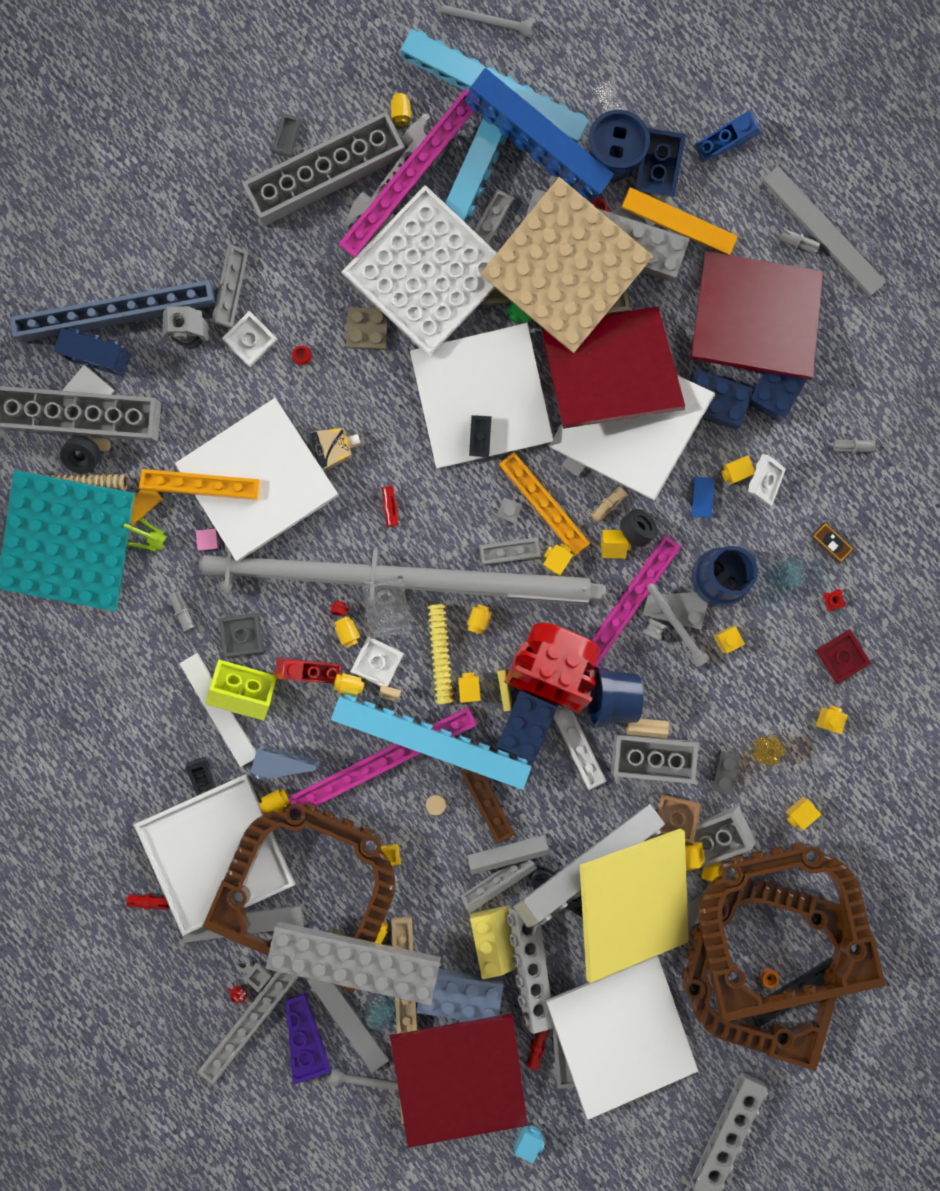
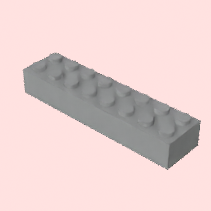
(324, 168)
(665, 246)
(79, 413)
(566, 884)
(353, 963)

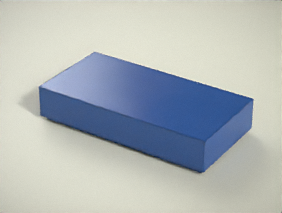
(702, 497)

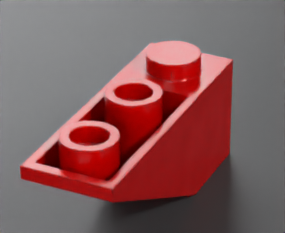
(306, 670)

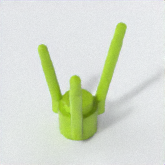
(154, 539)

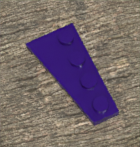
(305, 1043)

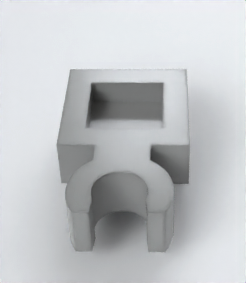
(256, 975)

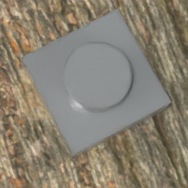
(509, 510)

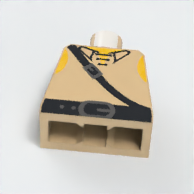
(334, 446)

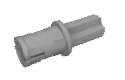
(799, 241)
(854, 445)
(181, 611)

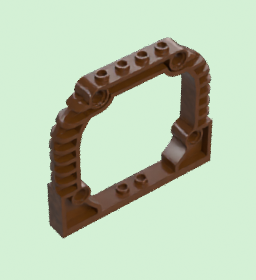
(228, 915)
(858, 969)
(803, 1042)

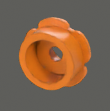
(773, 982)

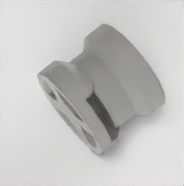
(654, 629)

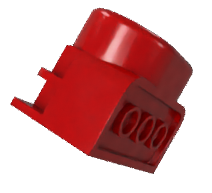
(555, 666)

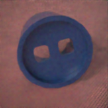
(623, 131)
(736, 563)
(615, 698)

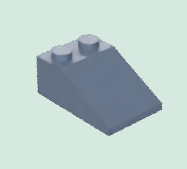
(277, 763)

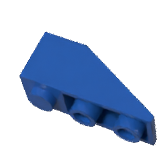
(729, 136)

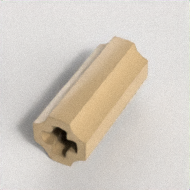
(648, 728)

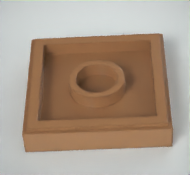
(679, 814)

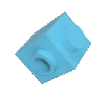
(529, 1143)

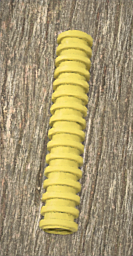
(440, 654)

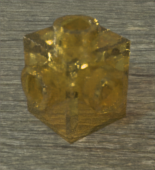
(774, 748)

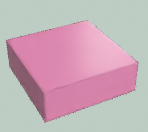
(207, 539)

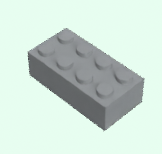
(654, 758)

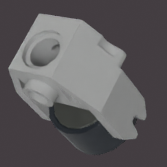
(185, 326)

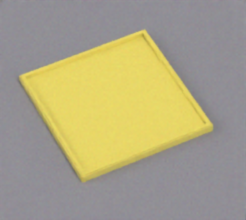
(634, 904)

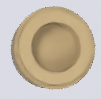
(435, 804)

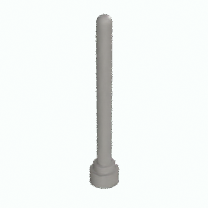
(524, 27)
(698, 656)
(339, 1077)

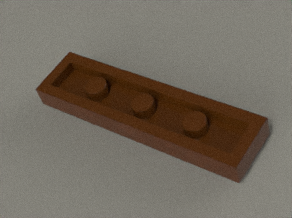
(488, 805)

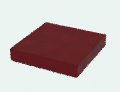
(843, 656)

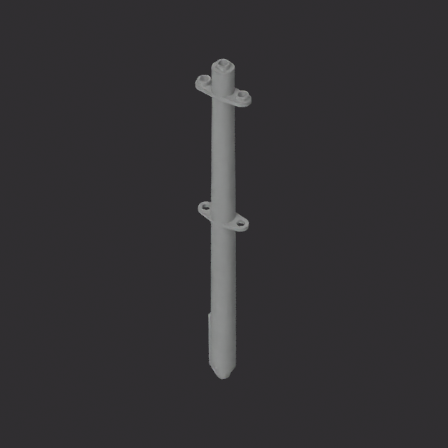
(510, 585)

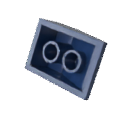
(661, 164)

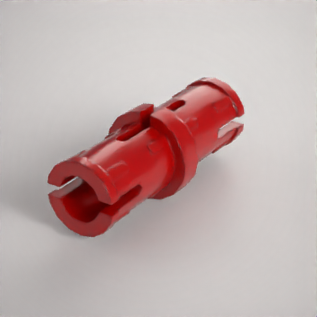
(390, 506)
(147, 902)
(537, 1049)

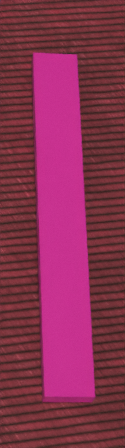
(634, 595)

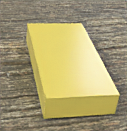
(505, 691)

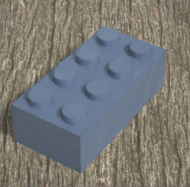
(464, 996)

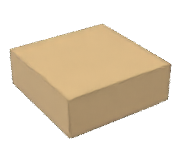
(389, 693)

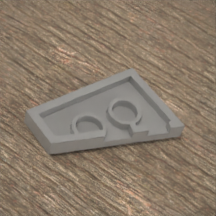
(686, 606)

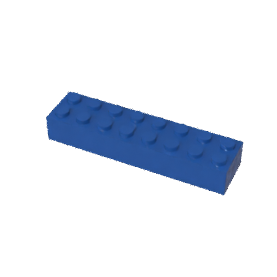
(537, 135)

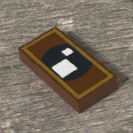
(832, 542)

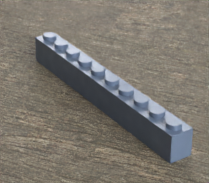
(112, 311)

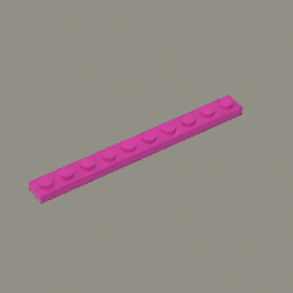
(407, 176)
(375, 764)

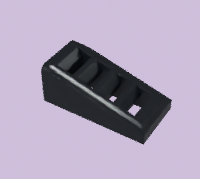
(192, 774)

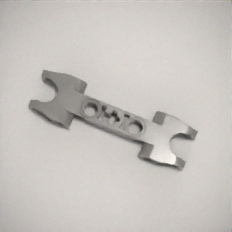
(410, 140)

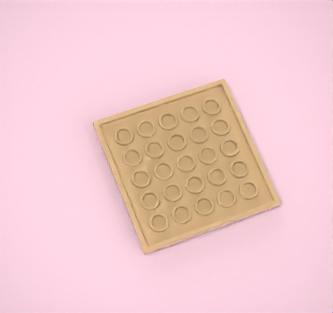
(566, 265)

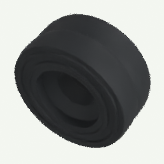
(84, 445)
(638, 527)

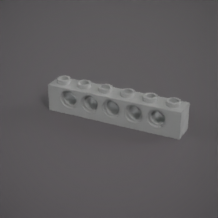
(535, 955)
(744, 1087)

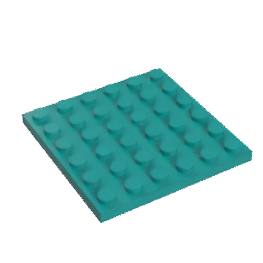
(65, 540)

